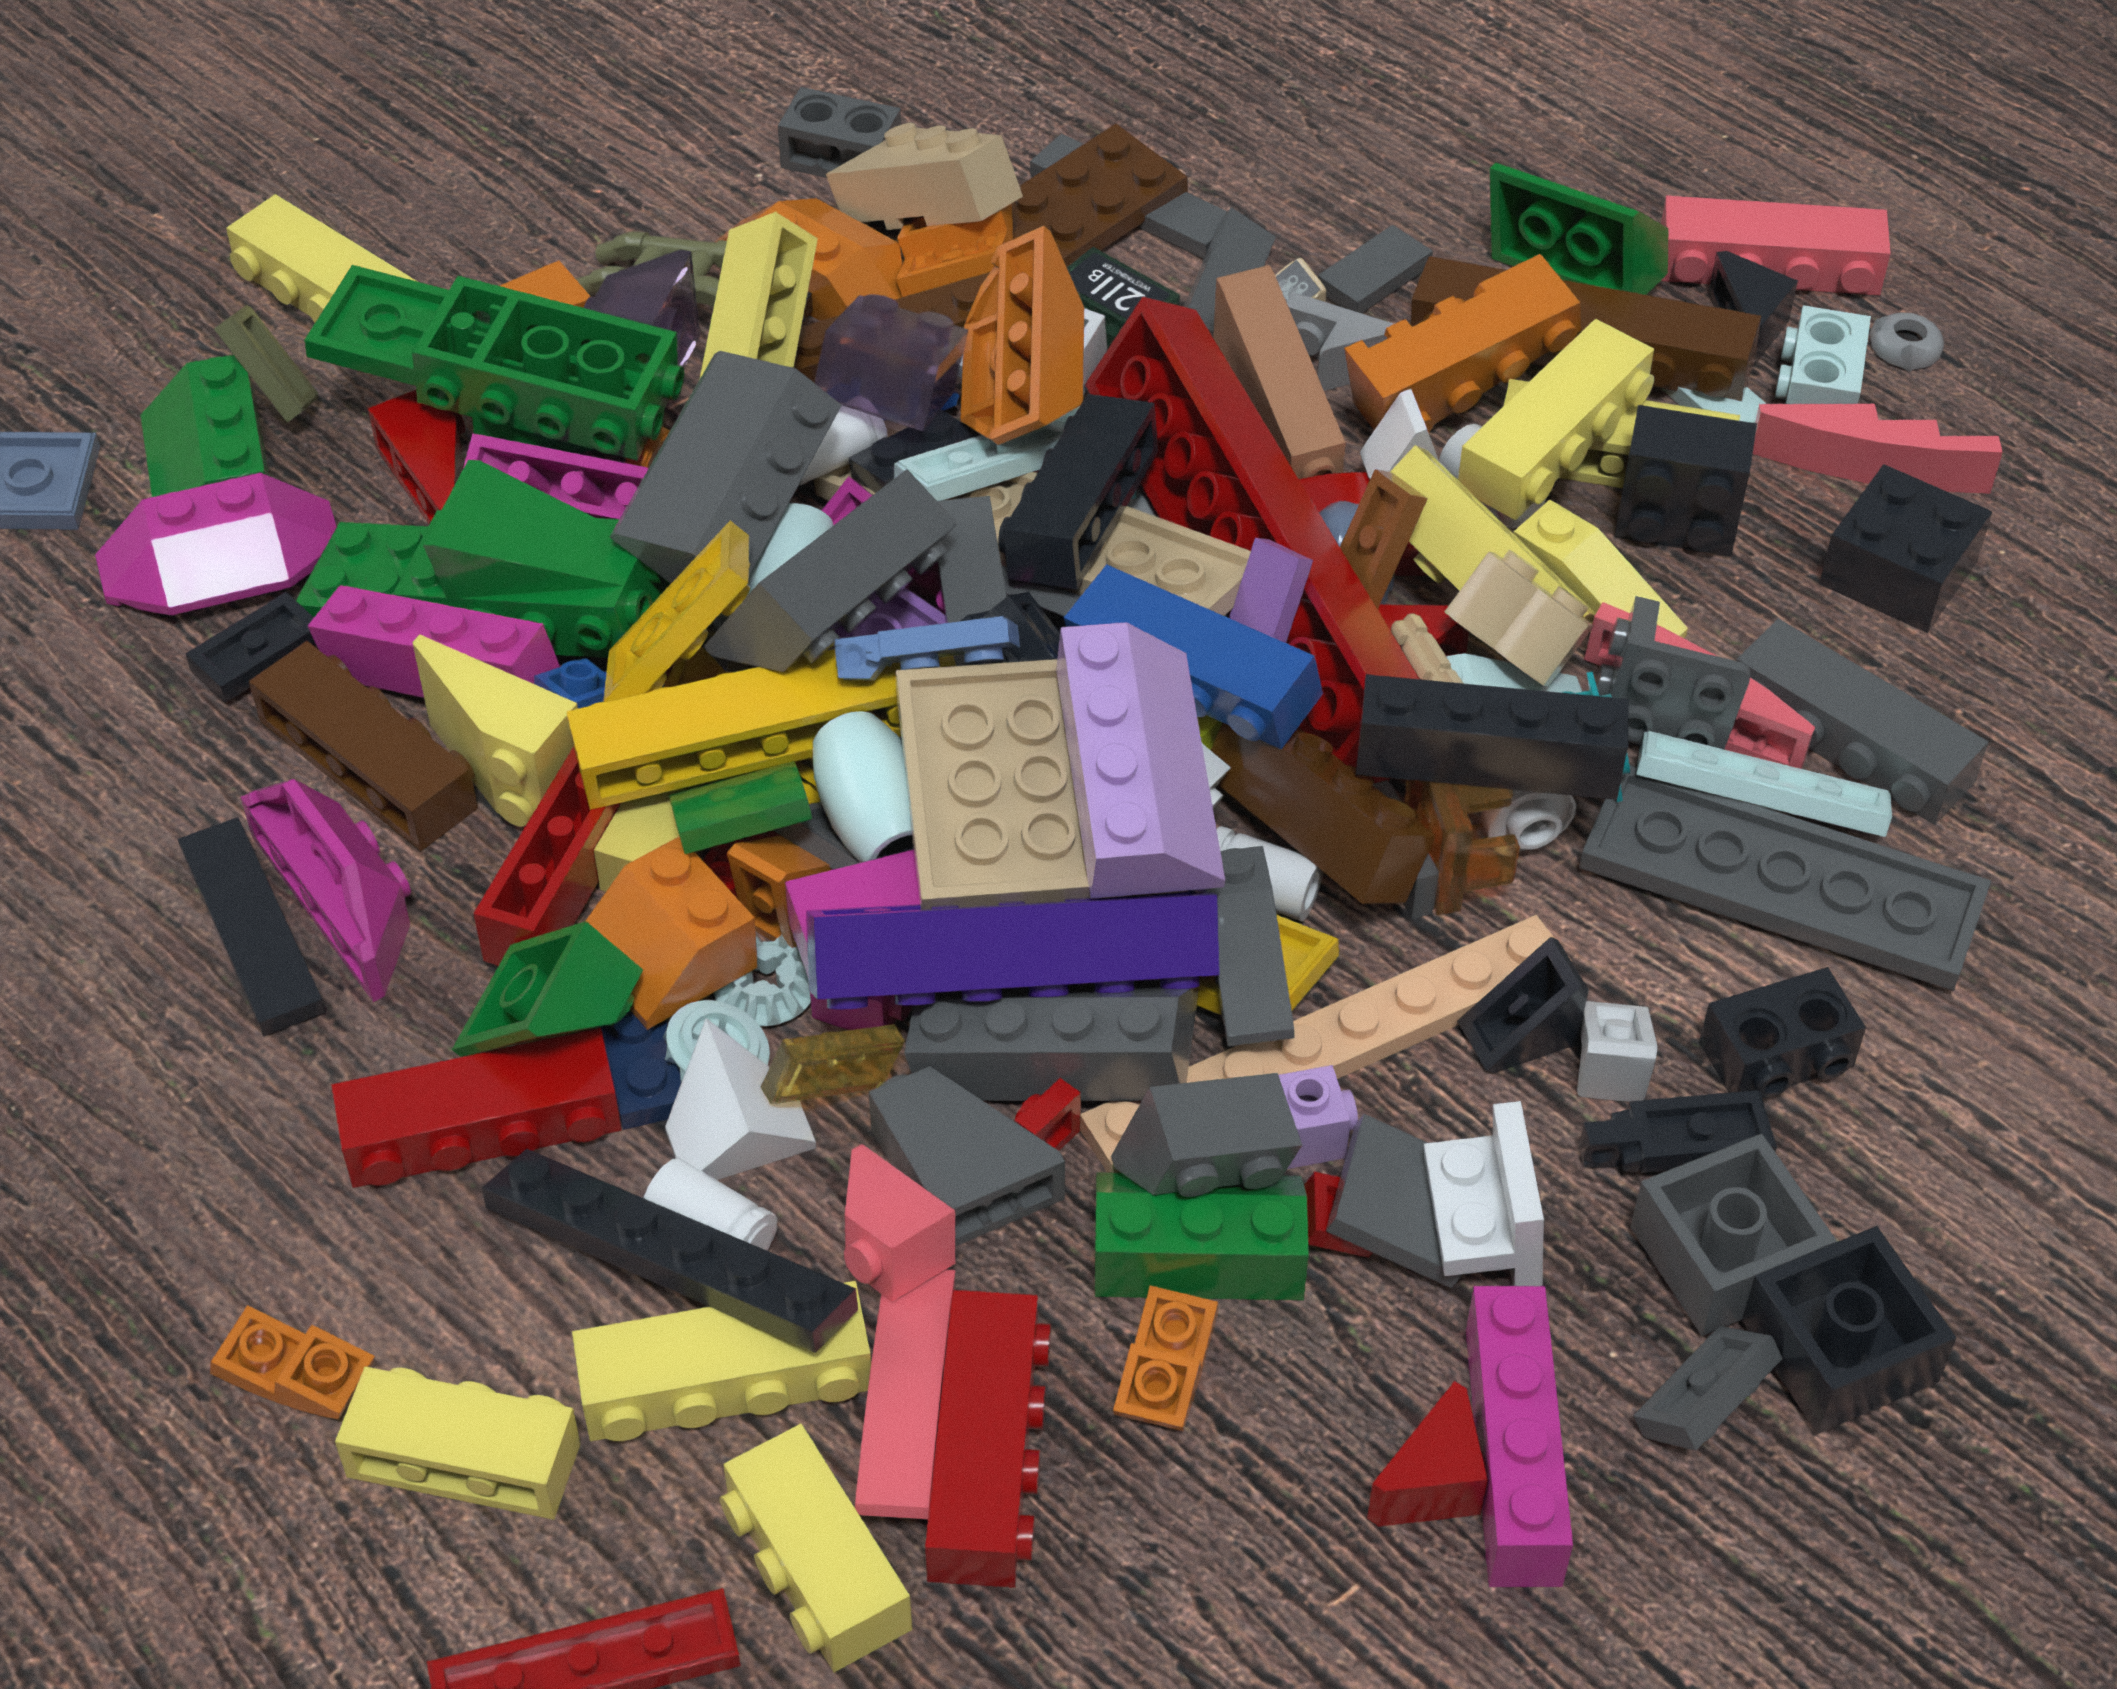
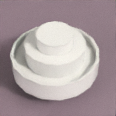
(1532, 817)

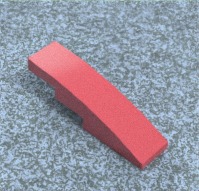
(1854, 445)
(1764, 722)
(904, 1401)

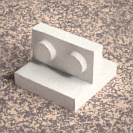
(1488, 1201)

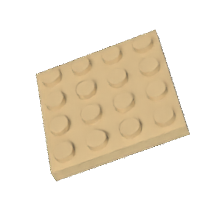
(990, 785)

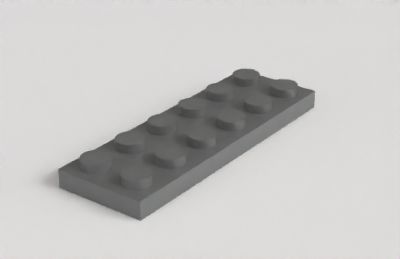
(1789, 877)

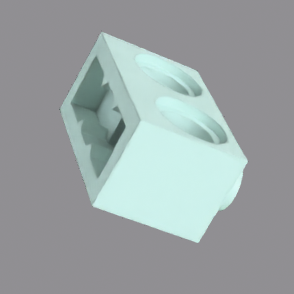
(1825, 358)

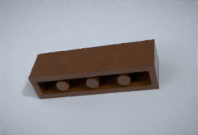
(365, 745)
(1327, 813)

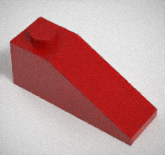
(419, 448)

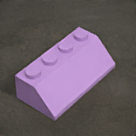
(1136, 763)

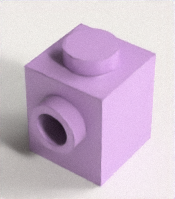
(1320, 1114)

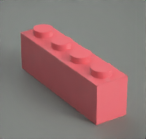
(1813, 244)

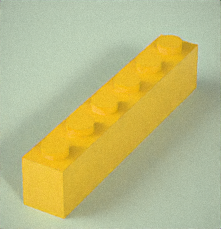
(719, 727)

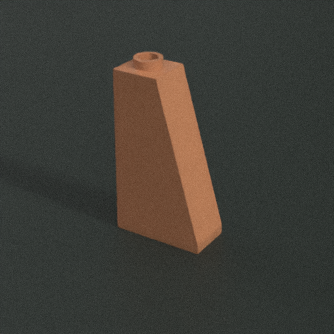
(1276, 370)

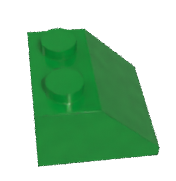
(551, 990)

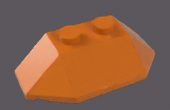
(847, 258)
(1023, 342)

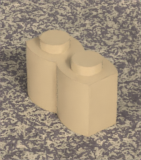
(1520, 617)

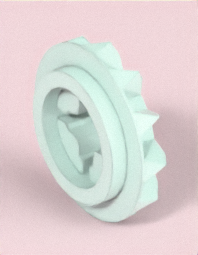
(766, 1001)
(687, 1024)

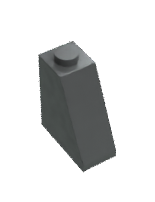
(964, 1152)

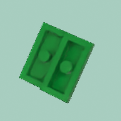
(740, 807)

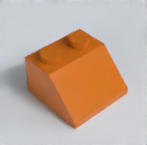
(678, 928)

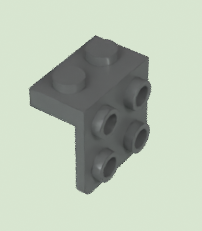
(1671, 686)

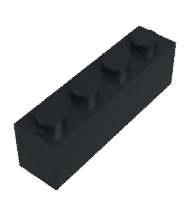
(1079, 491)
(1492, 736)

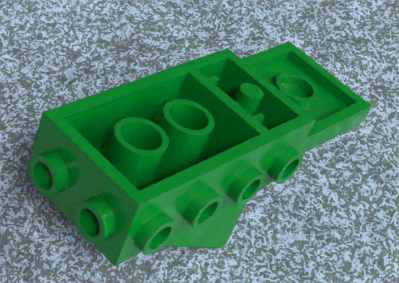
(506, 359)
(501, 554)

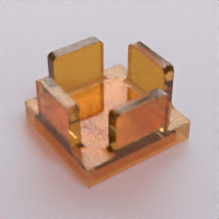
(1462, 850)

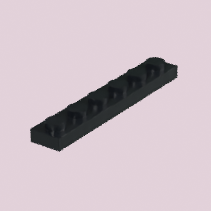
(672, 1250)

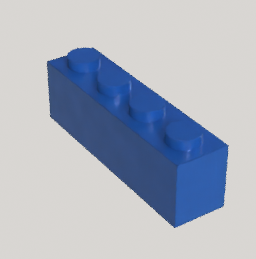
(1234, 670)

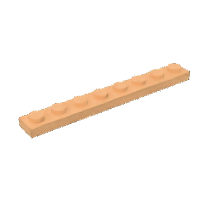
(1355, 1028)

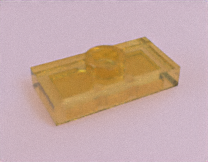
(832, 1063)

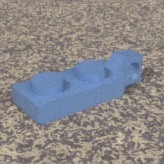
(922, 646)

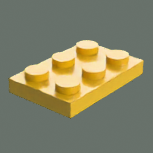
(680, 615)

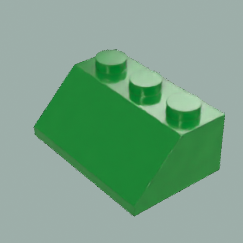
(1575, 233)
(203, 428)
(1202, 1245)

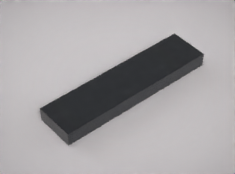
(251, 926)

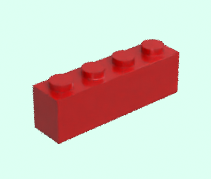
(547, 869)
(475, 1108)
(984, 1438)

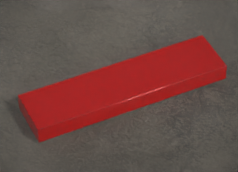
(614, 1652)

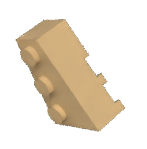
(927, 174)

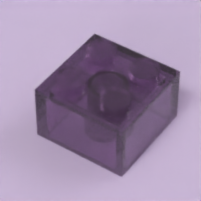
(891, 361)

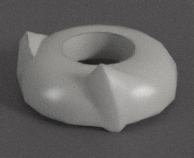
(1902, 352)

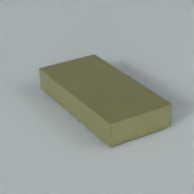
(267, 362)

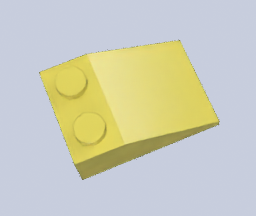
(499, 723)

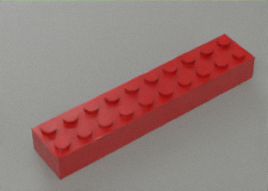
(1232, 482)

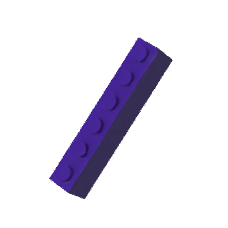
(1011, 946)

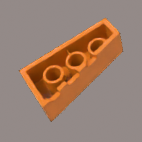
(1466, 344)

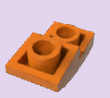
(1166, 1358)
(290, 1367)

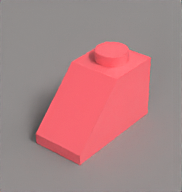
(894, 1227)

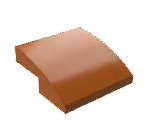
(949, 251)

